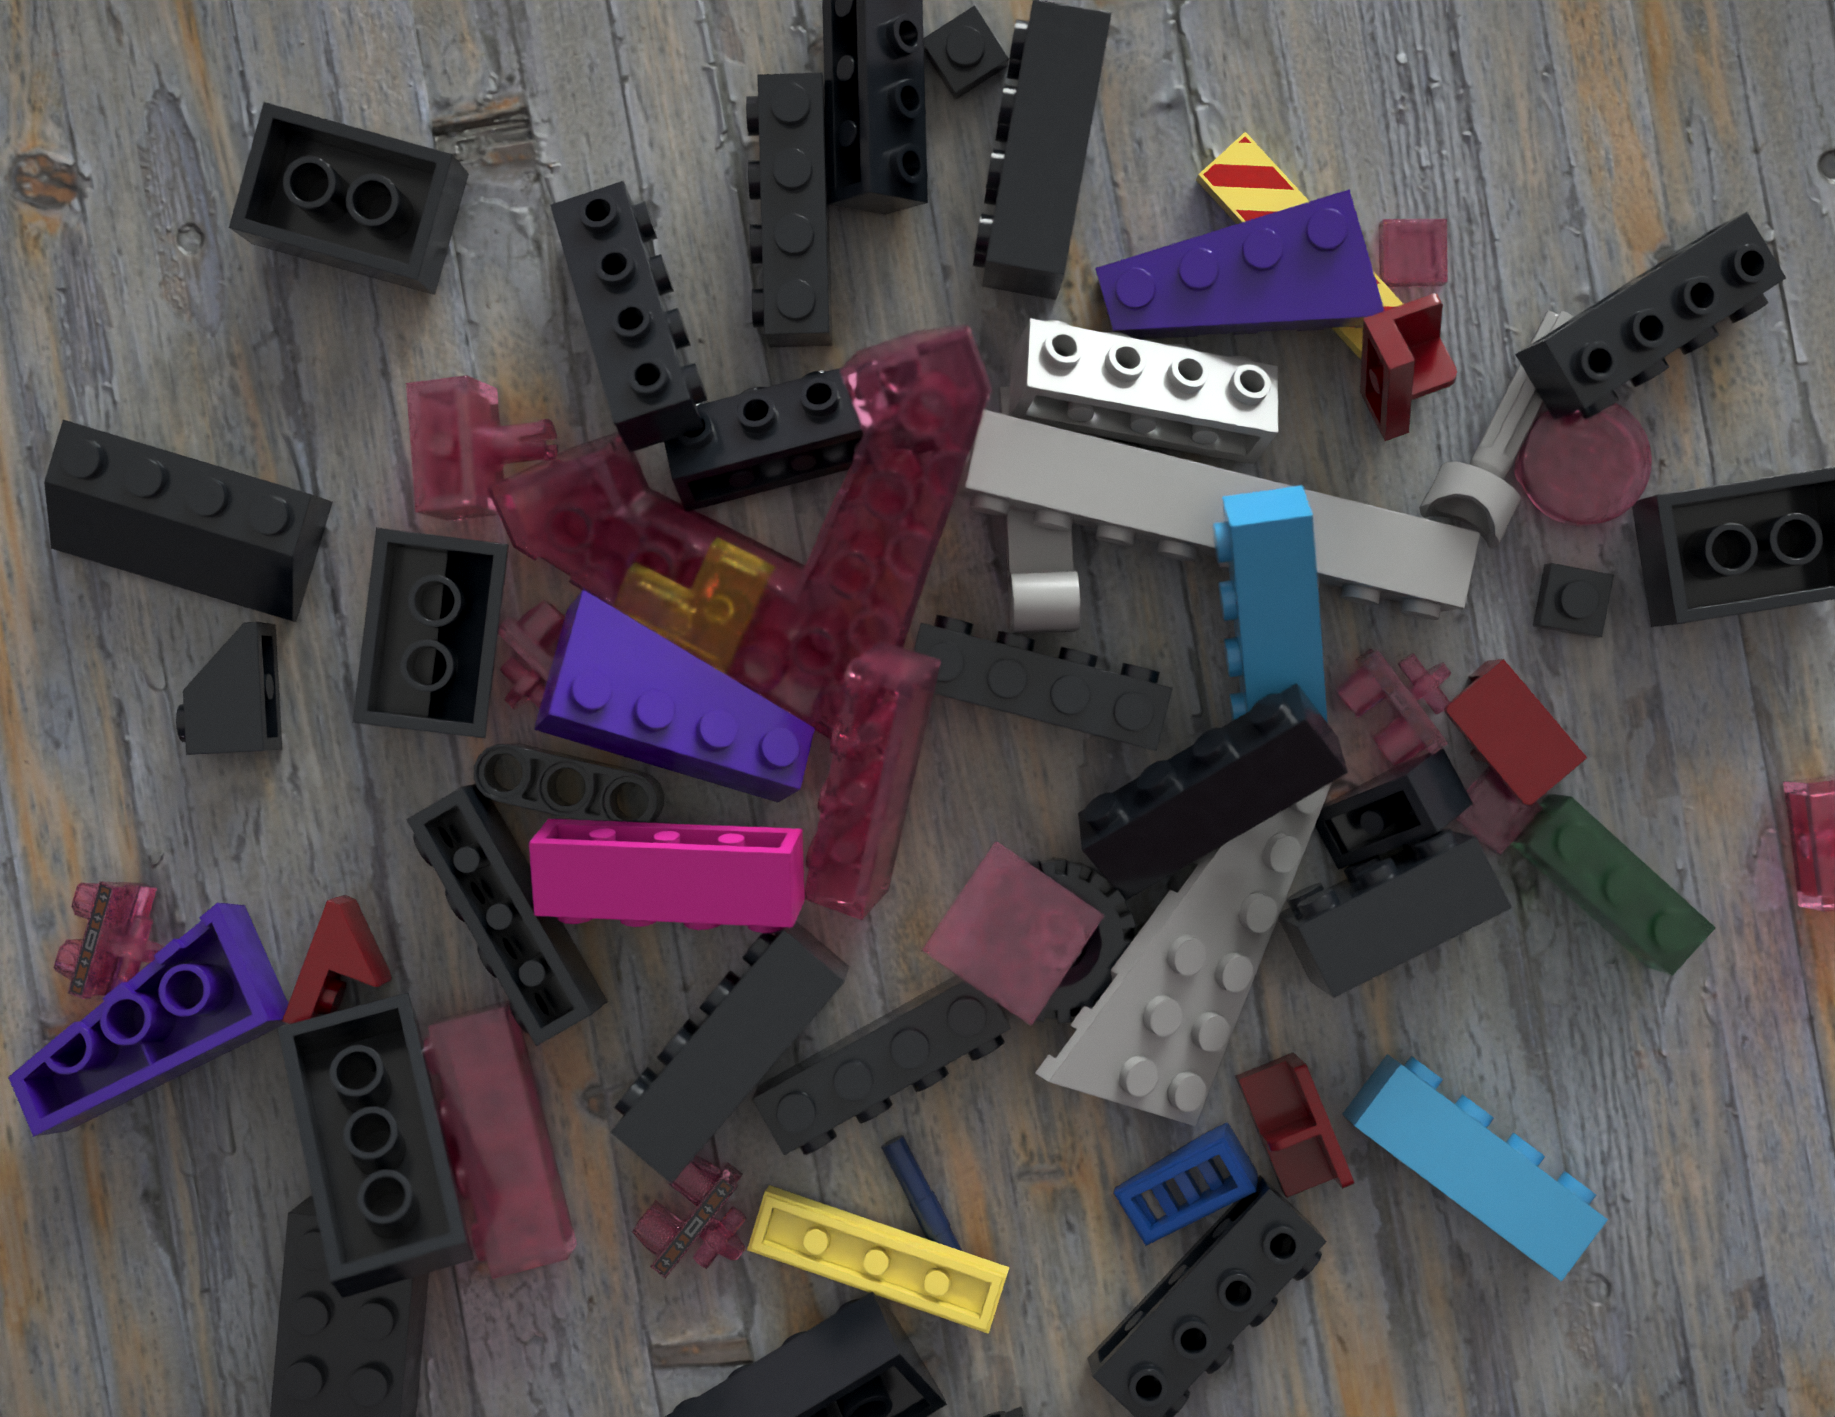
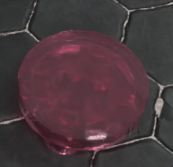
(1586, 467)

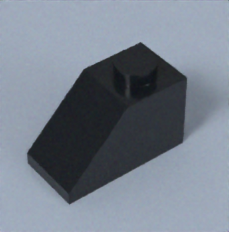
(235, 697)
(1392, 809)

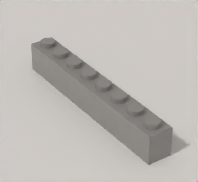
(1176, 501)

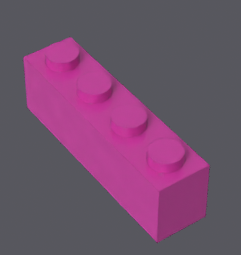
(668, 874)

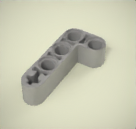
(1039, 571)

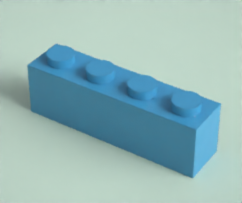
(1270, 596)
(1474, 1166)

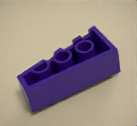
(1265, 274)
(662, 706)
(171, 1017)

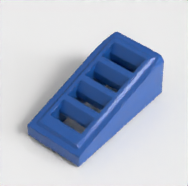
(1199, 1204)

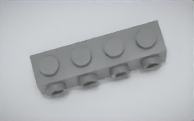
(1143, 391)

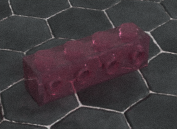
(870, 778)
(501, 1140)

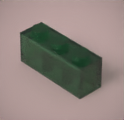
(1612, 884)

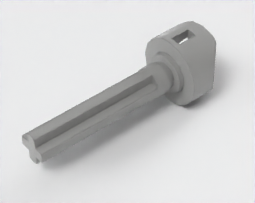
(1478, 489)

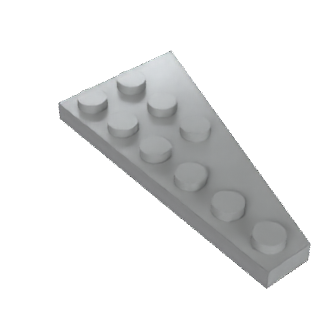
(1187, 976)

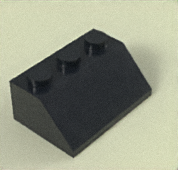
(430, 633)

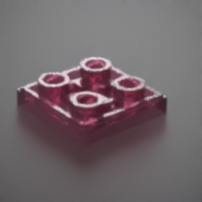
(1012, 933)

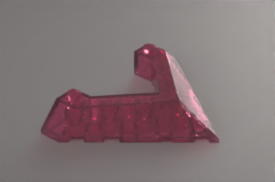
(871, 558)

